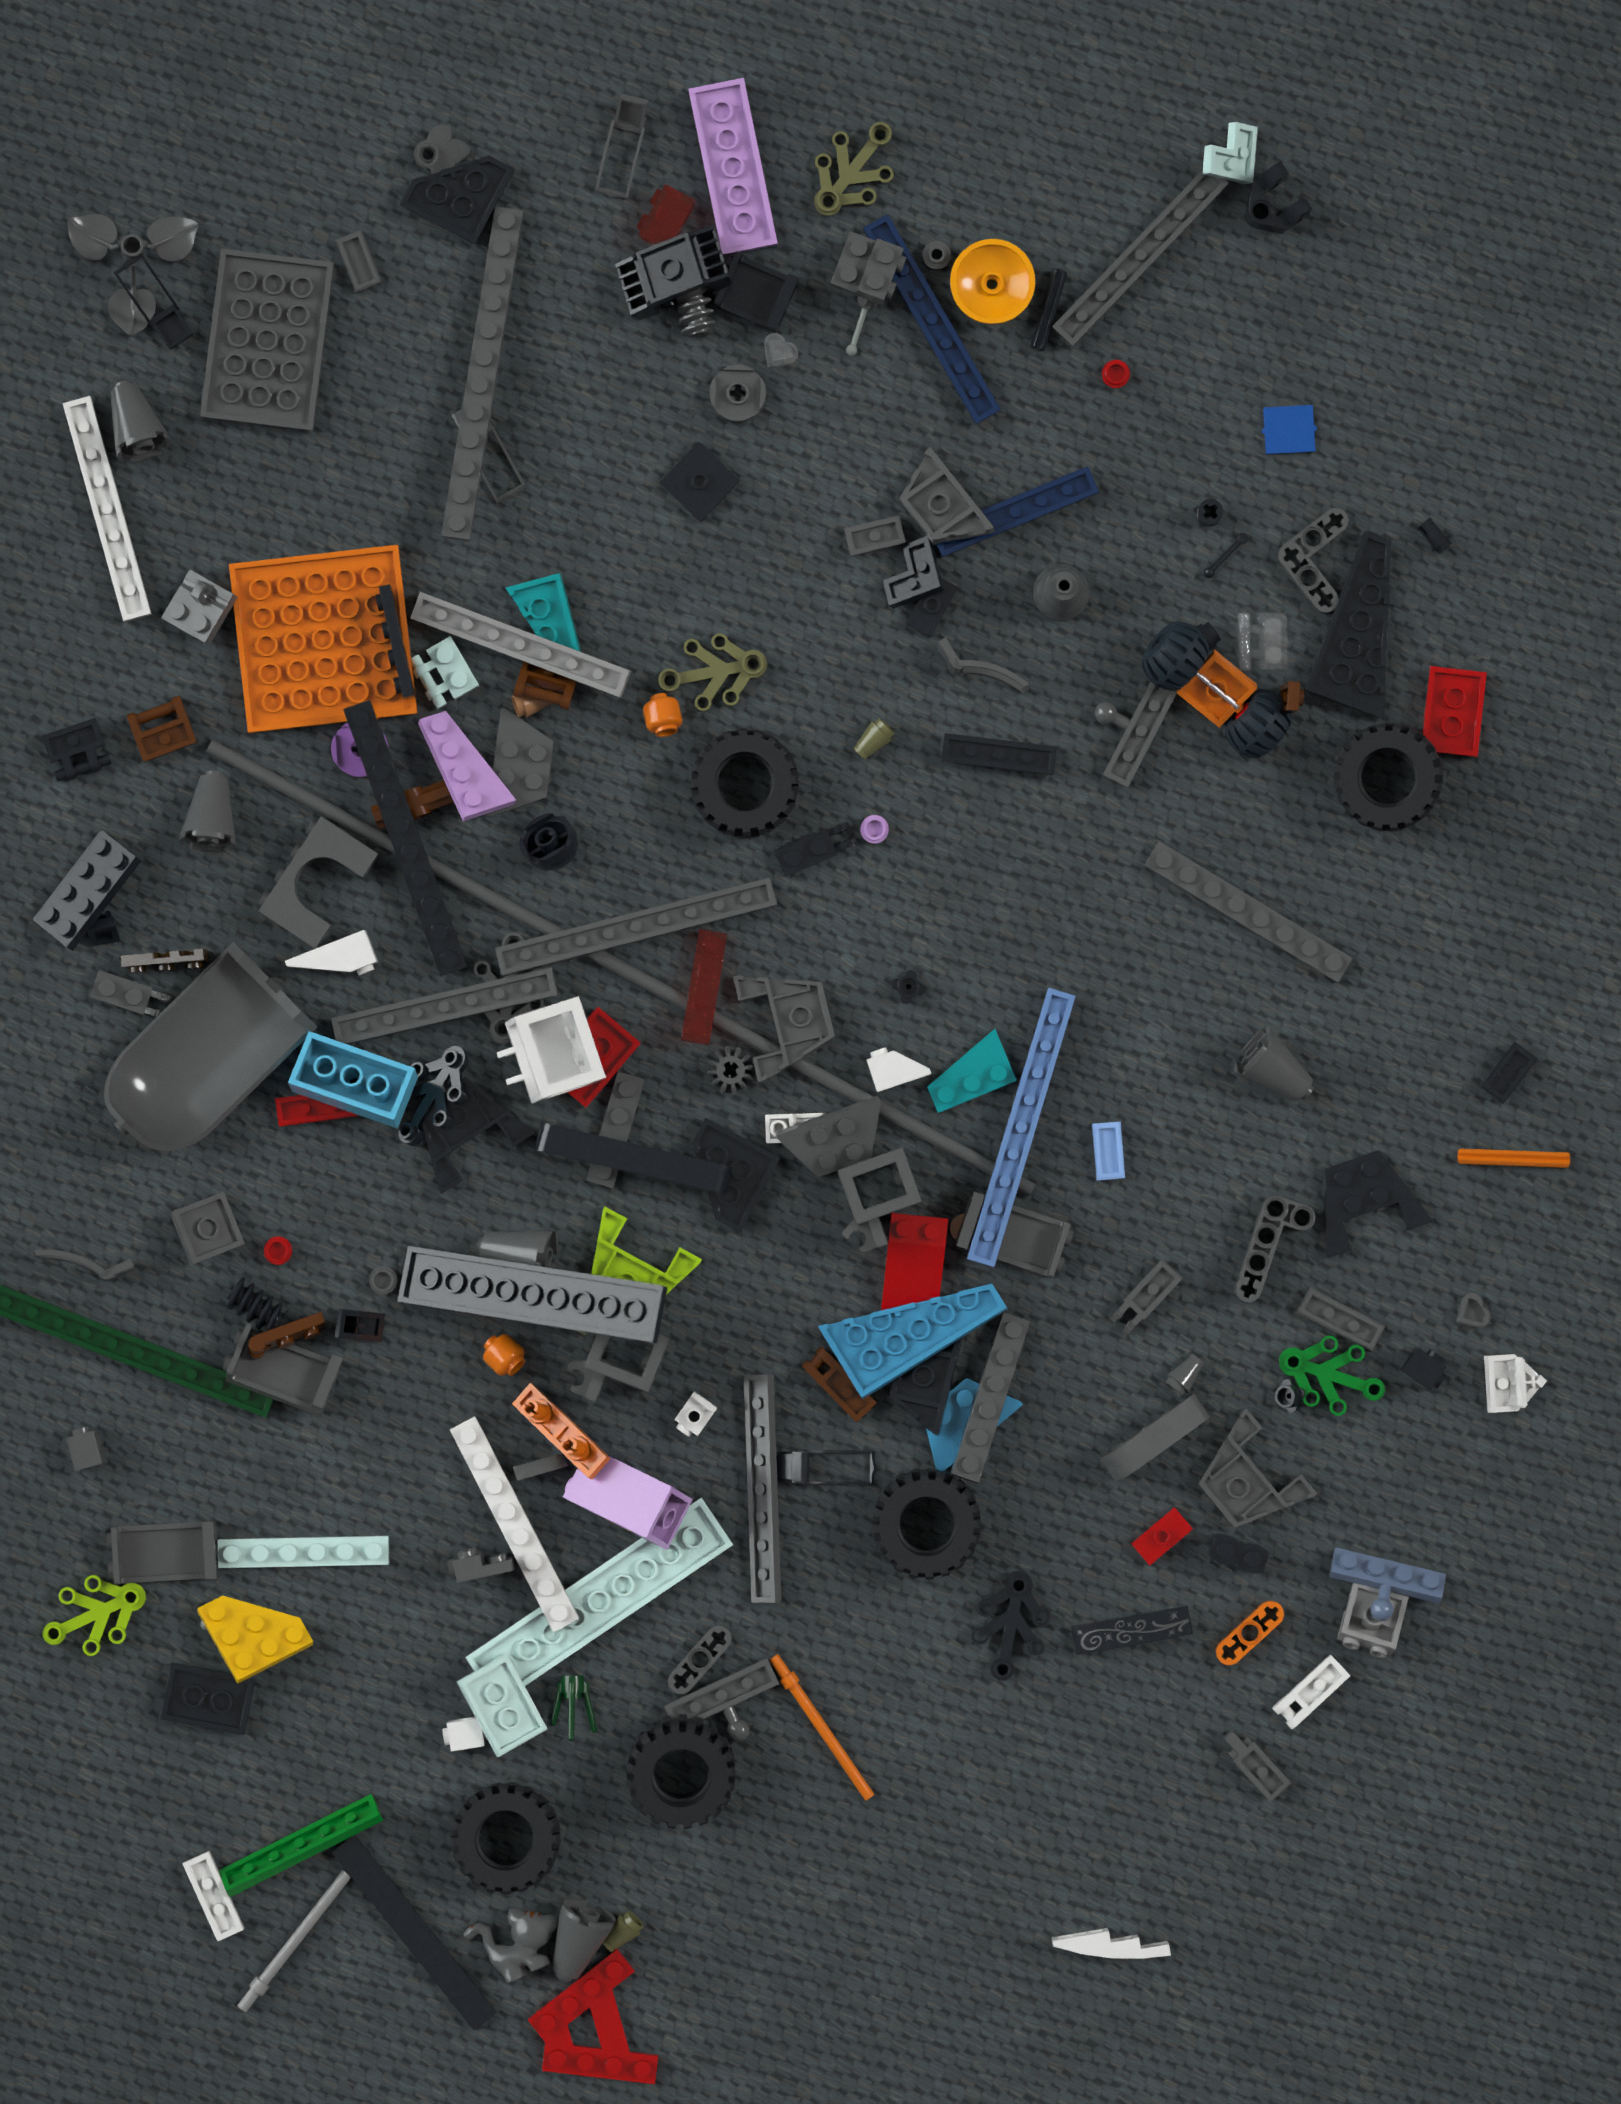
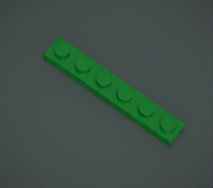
(300, 1845)

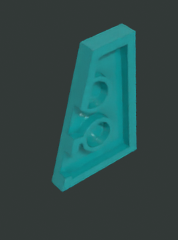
(974, 1074)

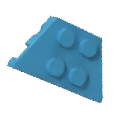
(957, 1411)

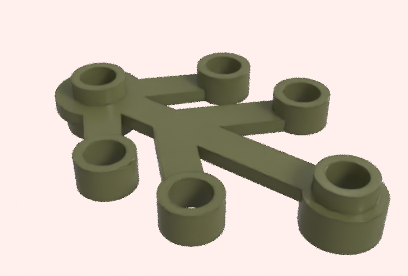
(850, 173)
(717, 671)

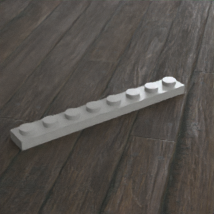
(520, 644)

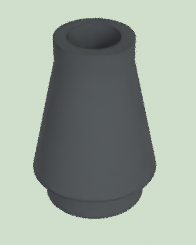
(1183, 1376)

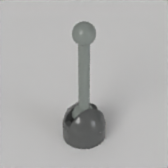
(865, 305)

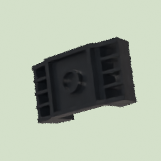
(672, 271)

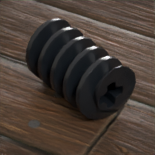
(255, 1306)

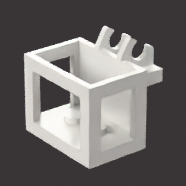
(553, 1050)

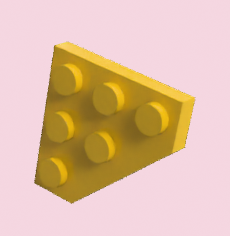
(252, 1635)

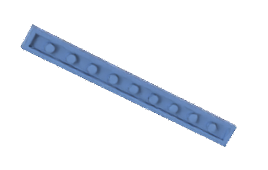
(1020, 1127)

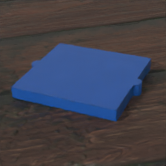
(1289, 429)

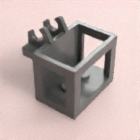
(868, 1219)
(597, 1369)

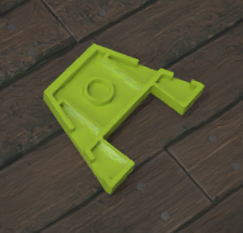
(619, 1264)

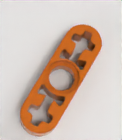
(1259, 1611)

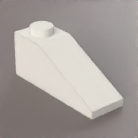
(344, 955)

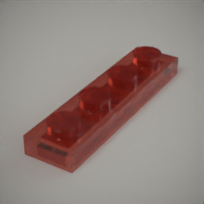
(703, 987)

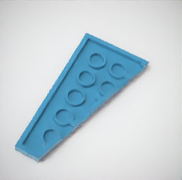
(896, 1339)

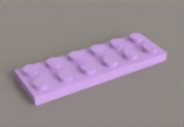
(733, 166)

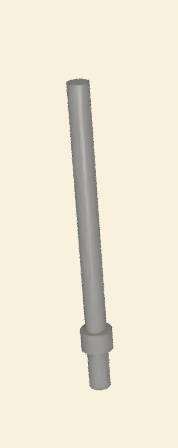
(260, 1984)

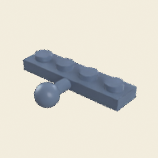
(1387, 1577)

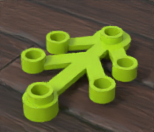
(98, 1612)

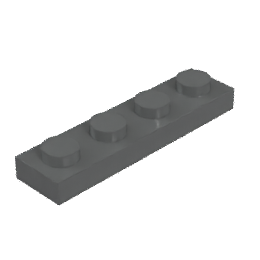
(617, 1122)

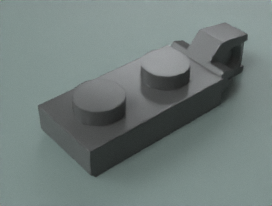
(1257, 1766)

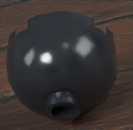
(549, 842)

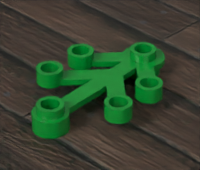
(1327, 1372)

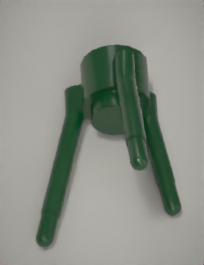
(572, 1687)

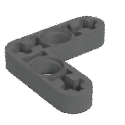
(1305, 552)

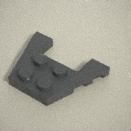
(799, 1019)
(1239, 1486)

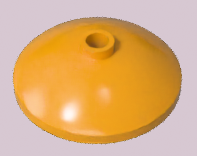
(992, 261)

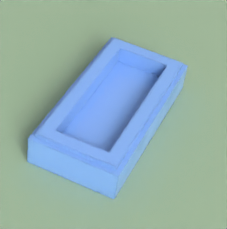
(1108, 1150)

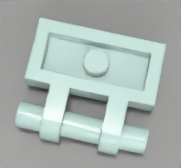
(452, 668)

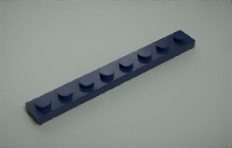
(937, 327)

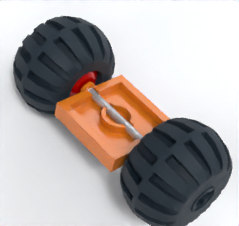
(1216, 689)

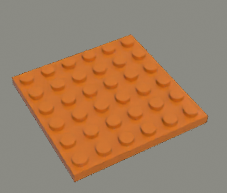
(317, 637)

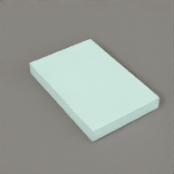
(502, 1705)

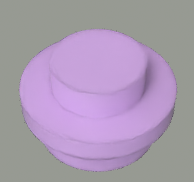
(874, 829)

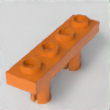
(561, 1431)

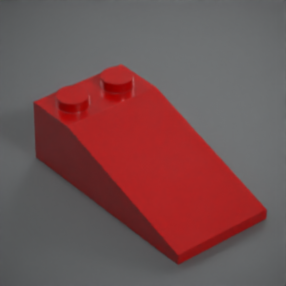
(913, 1259)

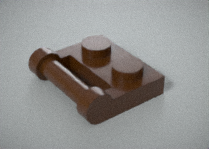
(544, 678)
(163, 738)

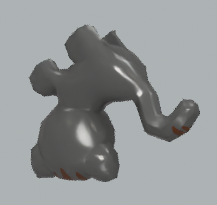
(529, 1931)

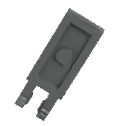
(126, 993)
(1148, 1294)

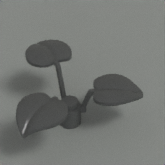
(96, 233)

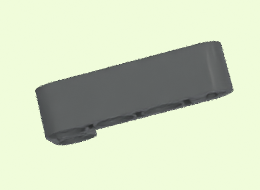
(1267, 1250)
(1154, 1438)

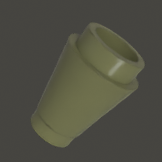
(874, 738)
(625, 1929)

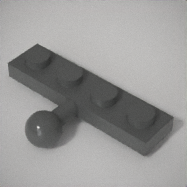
(1138, 731)
(724, 1694)

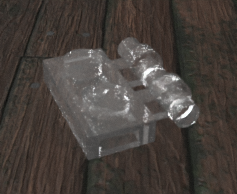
(1271, 641)

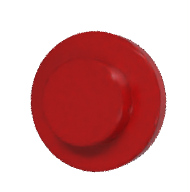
(1115, 374)
(278, 1250)

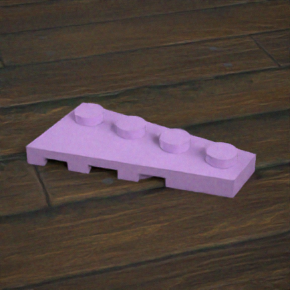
(466, 773)

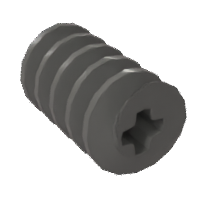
(695, 313)

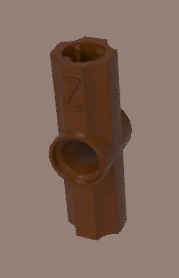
(421, 801)

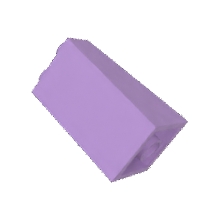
(631, 1501)

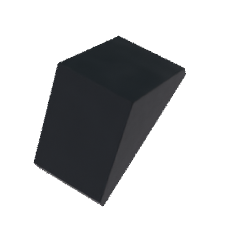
(359, 1325)

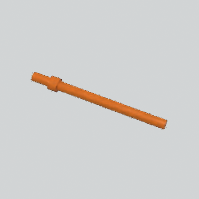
(790, 1681)

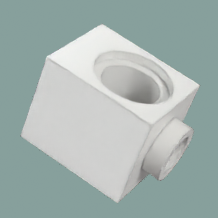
(463, 1734)

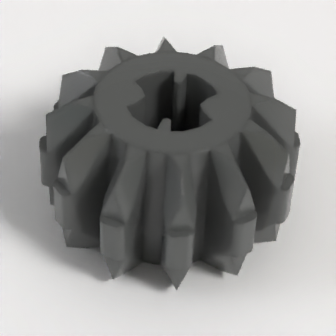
(721, 1069)

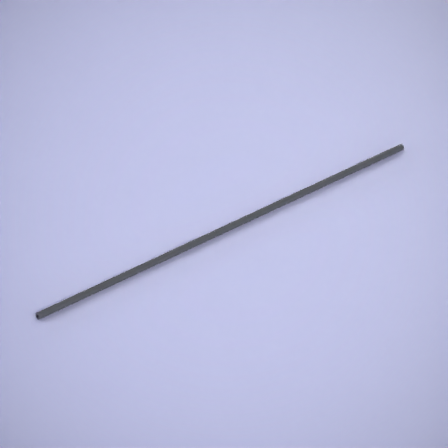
(606, 960)

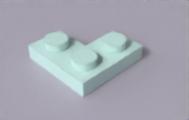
(1236, 160)

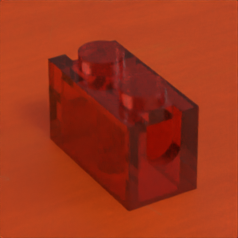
(667, 215)

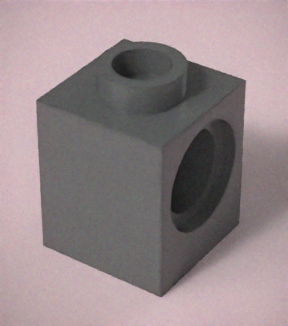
(85, 1448)

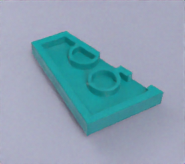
(547, 609)

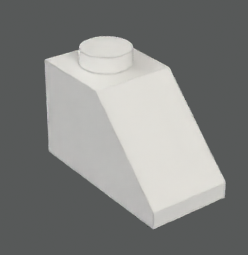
(893, 1069)

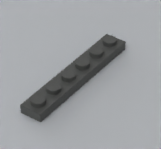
(990, 1397)

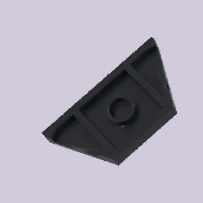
(926, 1388)

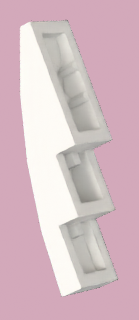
(1099, 1944)

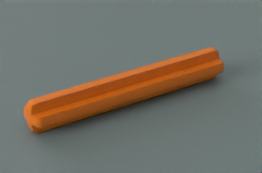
(1513, 1158)

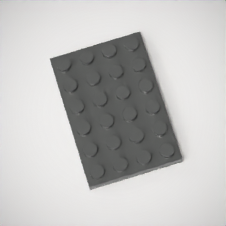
(267, 340)

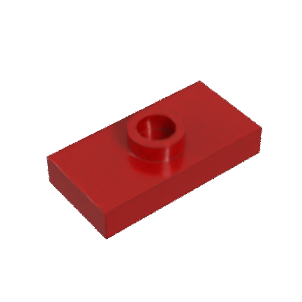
(1161, 1536)

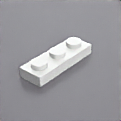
(213, 1896)

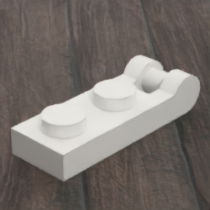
(1312, 1691)

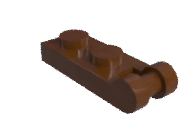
(286, 1335)
(838, 1385)

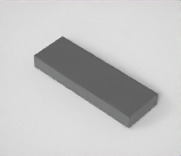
(1340, 1319)

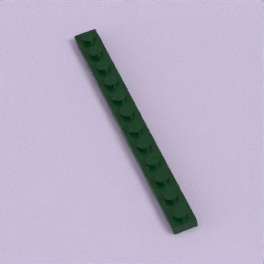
(129, 1350)

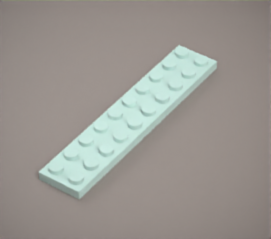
(608, 1596)

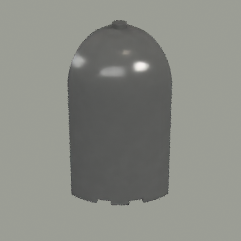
(204, 1054)

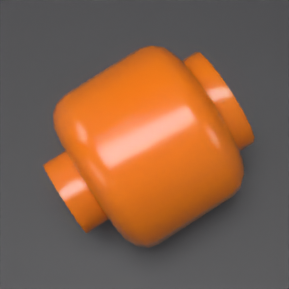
(662, 715)
(504, 1355)

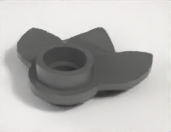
(445, 149)

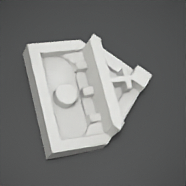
(1509, 1383)

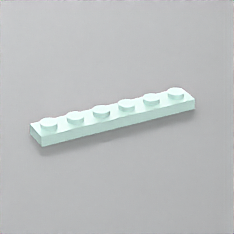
(303, 1551)

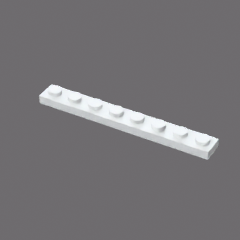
(107, 508)
(514, 1524)

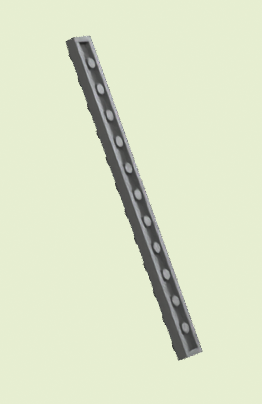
(482, 374)

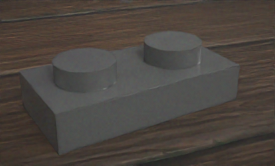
(874, 536)

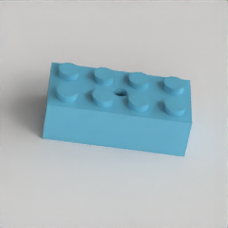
(329, 1066)

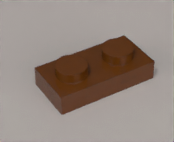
(1292, 696)

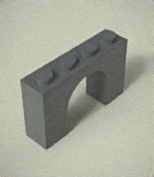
(323, 842)

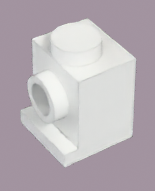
(703, 1407)

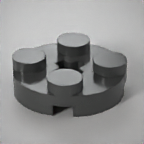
(750, 383)

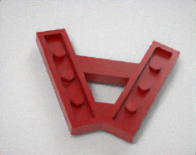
(614, 2057)

